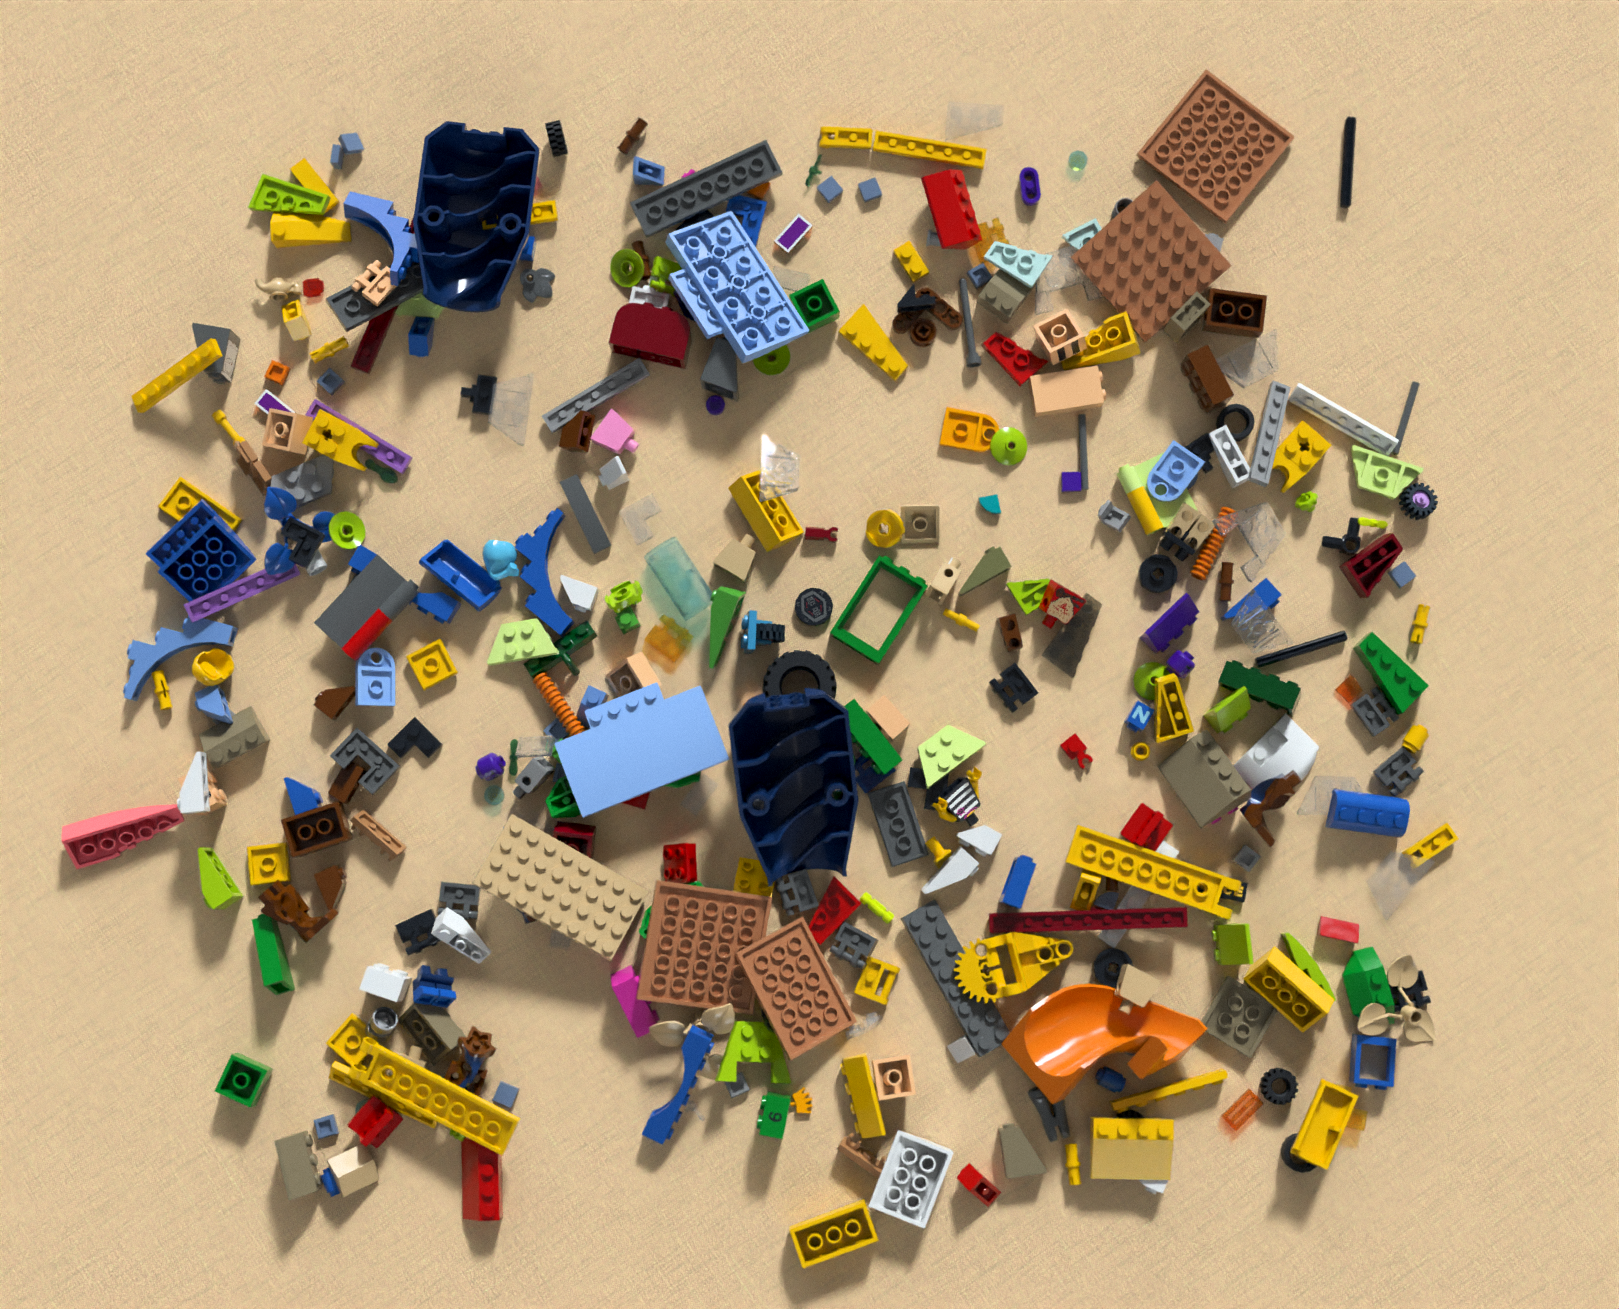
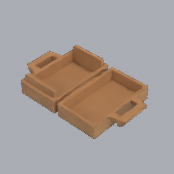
(251, 466)

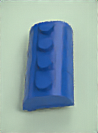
(461, 574)
(1368, 813)

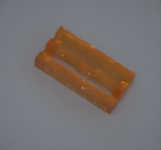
(1254, 1098)

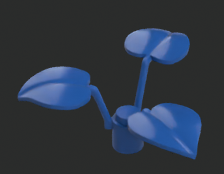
(279, 506)

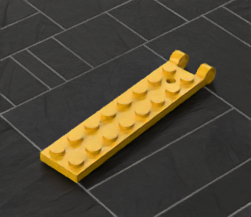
(1149, 870)
(436, 1097)

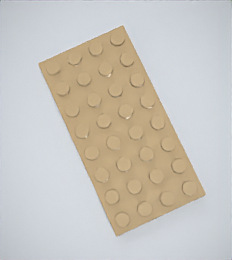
(560, 887)

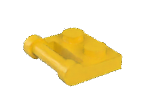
(870, 979)

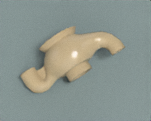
(278, 289)

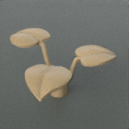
(717, 1019)
(1418, 1022)

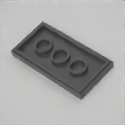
(898, 824)

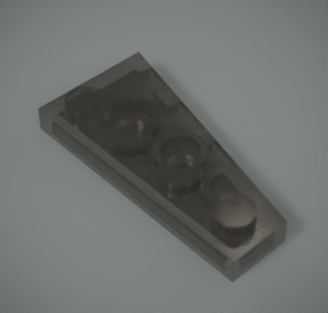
(1069, 642)

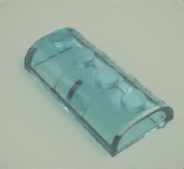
(679, 578)

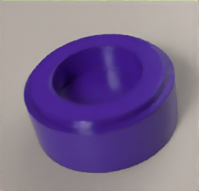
(715, 405)

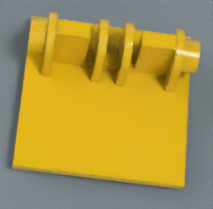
(751, 878)

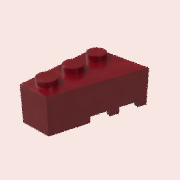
(1371, 563)

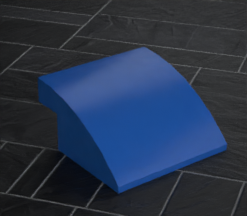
(200, 553)

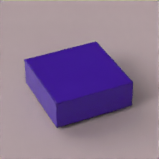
(1071, 481)

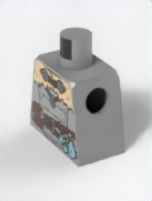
(538, 771)

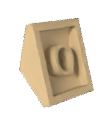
(920, 523)
(353, 1170)

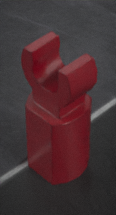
(817, 533)

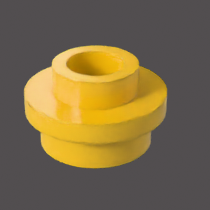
(1146, 751)

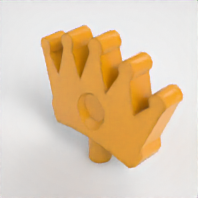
(800, 1101)

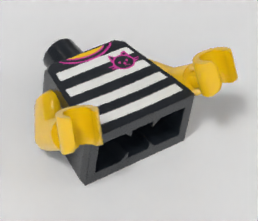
(960, 799)

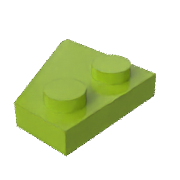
(1028, 593)

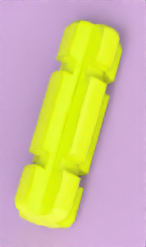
(876, 907)

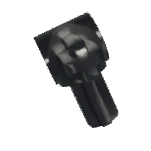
(1340, 543)

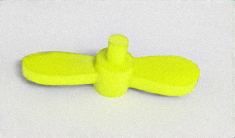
(1372, 523)

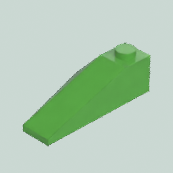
(724, 608)

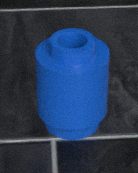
(1110, 1079)
(329, 1182)

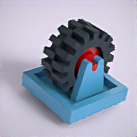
(759, 632)

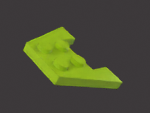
(753, 1044)

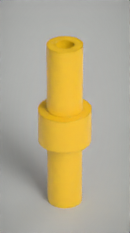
(961, 620)

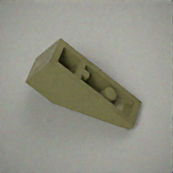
(989, 567)

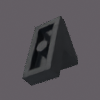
(911, 303)

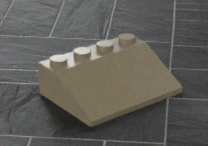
(1205, 779)

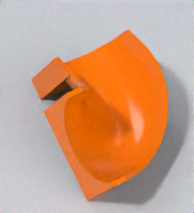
(1082, 1024)

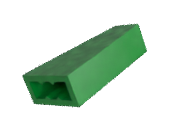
(272, 955)

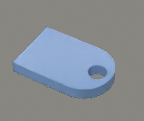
(1174, 471)
(375, 680)

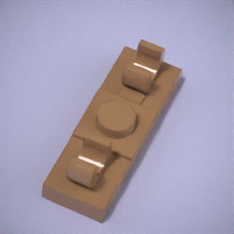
(378, 834)
(861, 1156)

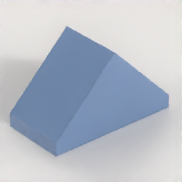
(647, 172)

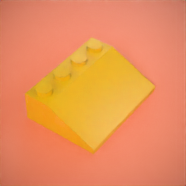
(1131, 1148)

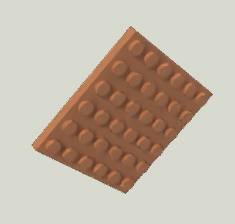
(1215, 146)
(1150, 260)
(694, 946)

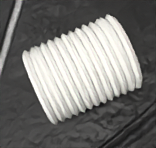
(316, 565)

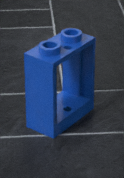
(1018, 881)
(1357, 1041)

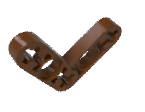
(939, 316)

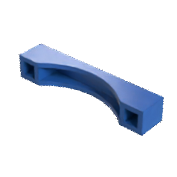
(436, 603)
(694, 1049)

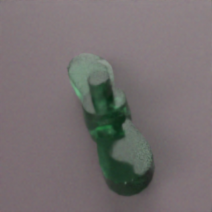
(813, 171)
(513, 769)

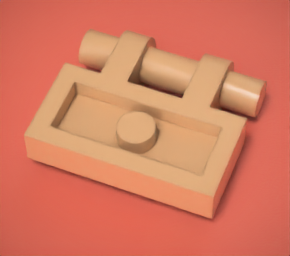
(379, 287)

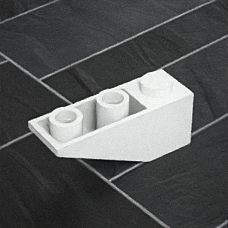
(458, 934)

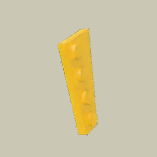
(871, 340)

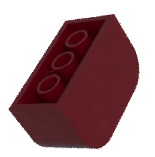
(651, 334)

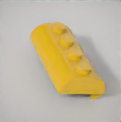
(1324, 1124)

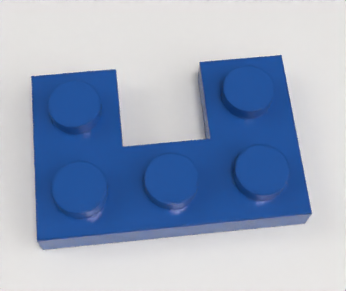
(753, 213)

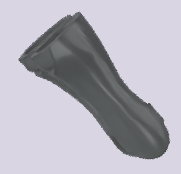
(1049, 1122)

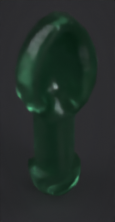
(385, 474)

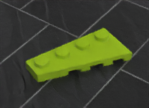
(286, 197)

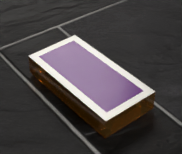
(793, 234)
(268, 400)

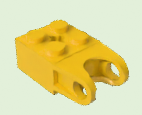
(344, 443)
(1295, 462)

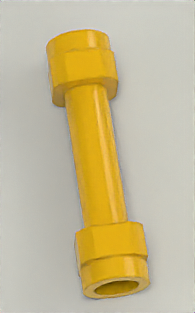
(220, 418)

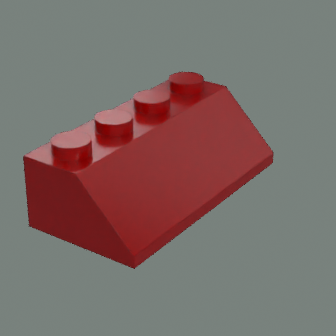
(951, 209)
(481, 1182)

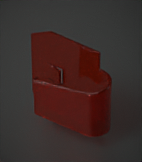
(313, 287)

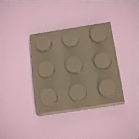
(1238, 1016)

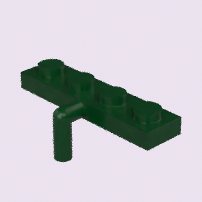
(566, 646)

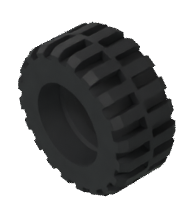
(799, 661)

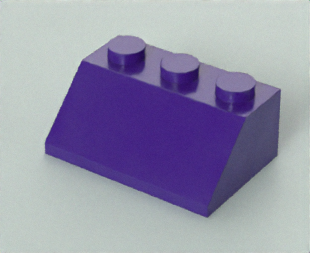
(1170, 624)

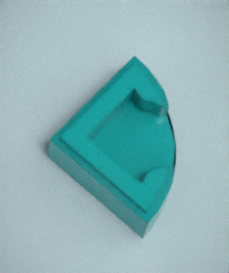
(990, 504)

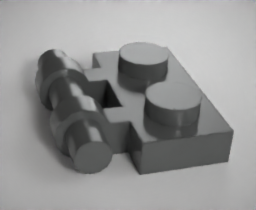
(1371, 715)
(1394, 767)
(802, 890)
(462, 894)
(857, 940)

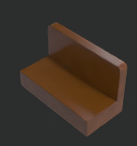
(347, 783)

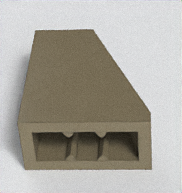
(1017, 1153)

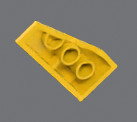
(307, 229)
(1106, 344)

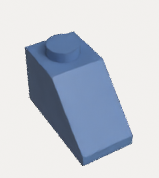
(591, 698)
(213, 704)

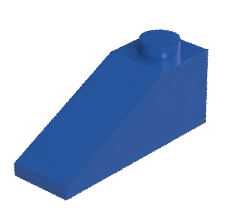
(1266, 592)

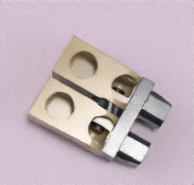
(1183, 535)

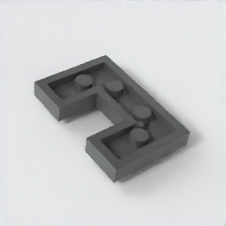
(360, 745)

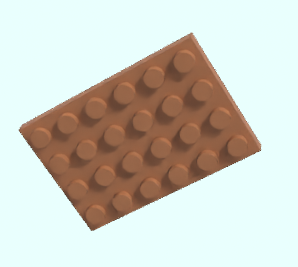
(795, 988)

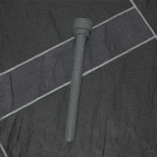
(973, 358)

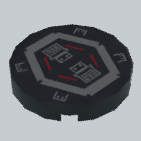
(813, 606)

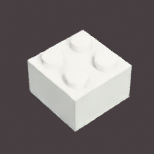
(386, 983)

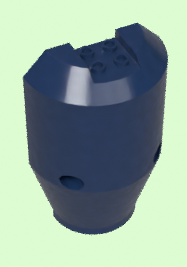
(455, 194)
(801, 768)

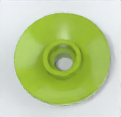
(620, 268)
(775, 367)
(1000, 448)
(354, 530)
(1143, 676)

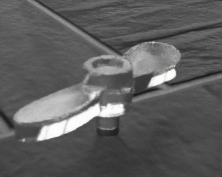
(692, 1106)

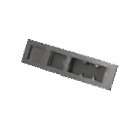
(585, 513)

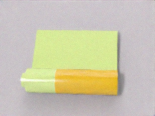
(1152, 513)

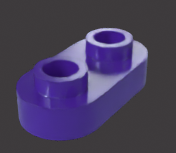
(1029, 187)

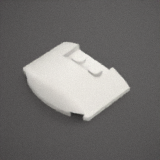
(1278, 751)

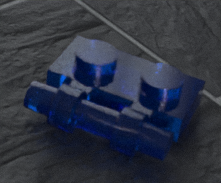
(869, 778)

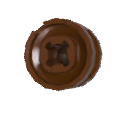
(922, 332)

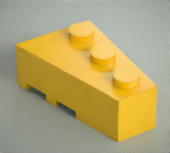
(1170, 712)

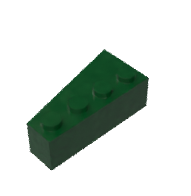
(1261, 687)

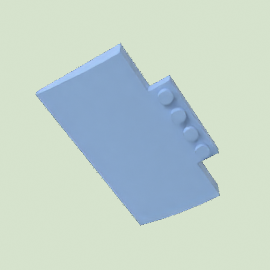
(732, 288)
(639, 746)

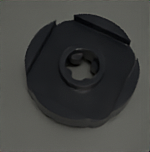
(1166, 567)
(1102, 962)

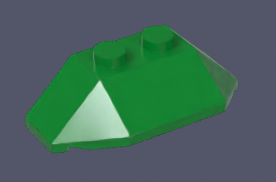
(562, 801)
(1367, 982)

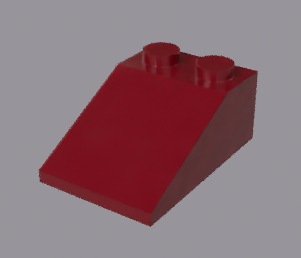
(577, 836)

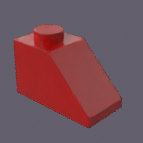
(978, 1185)

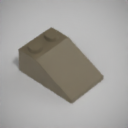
(1003, 295)

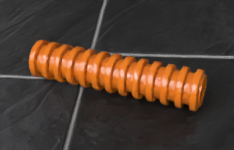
(1210, 550)
(558, 704)

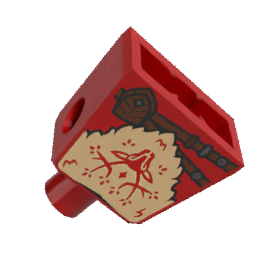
(1059, 604)

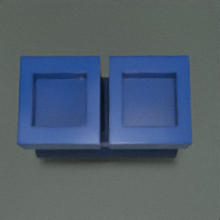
(433, 988)

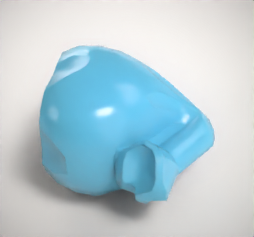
(500, 559)

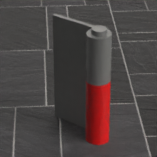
(367, 607)

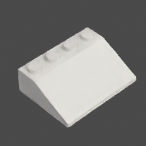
(911, 1178)

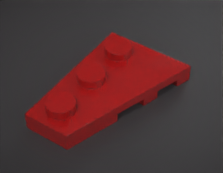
(1013, 359)
(832, 911)

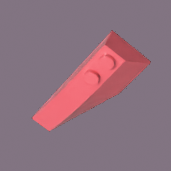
(112, 833)

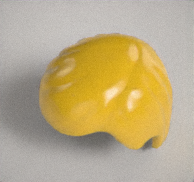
(212, 667)

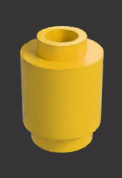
(1415, 738)

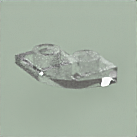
(869, 1022)

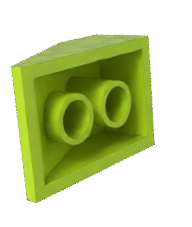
(1229, 710)
(216, 882)
(1232, 944)

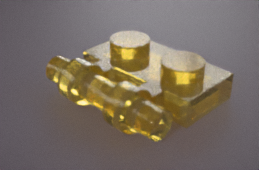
(986, 233)
(666, 643)

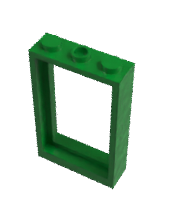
(857, 644)

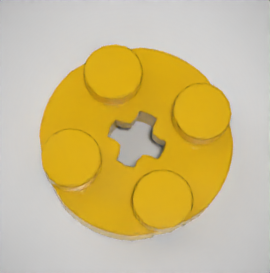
(874, 527)

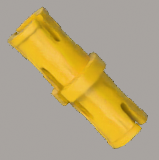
(329, 349)
(1420, 624)
(162, 690)
(1073, 1164)

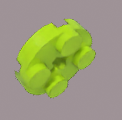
(624, 595)

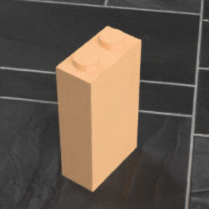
(1066, 391)

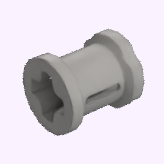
(932, 239)

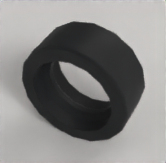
(1243, 410)
(1289, 1141)

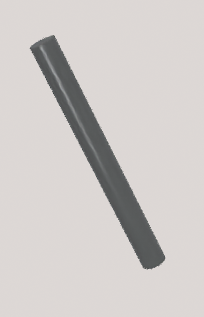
(1405, 416)
(1083, 451)

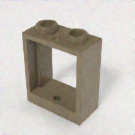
(1186, 317)

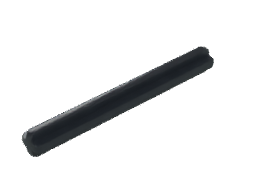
(1348, 162)
(1301, 649)

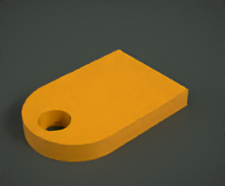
(966, 430)

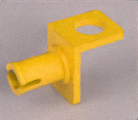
(938, 851)

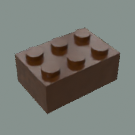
(1235, 313)
(1206, 379)
(317, 829)

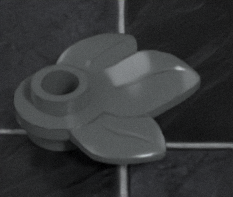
(540, 284)

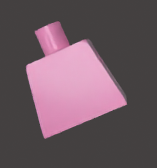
(615, 434)

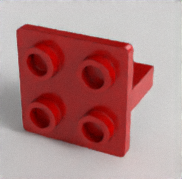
(1146, 828)
(680, 863)
(374, 1122)

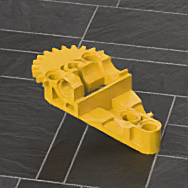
(1025, 958)

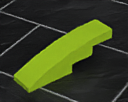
(1305, 962)

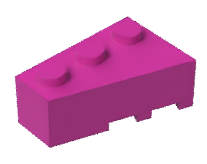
(637, 1011)

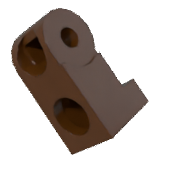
(1010, 632)

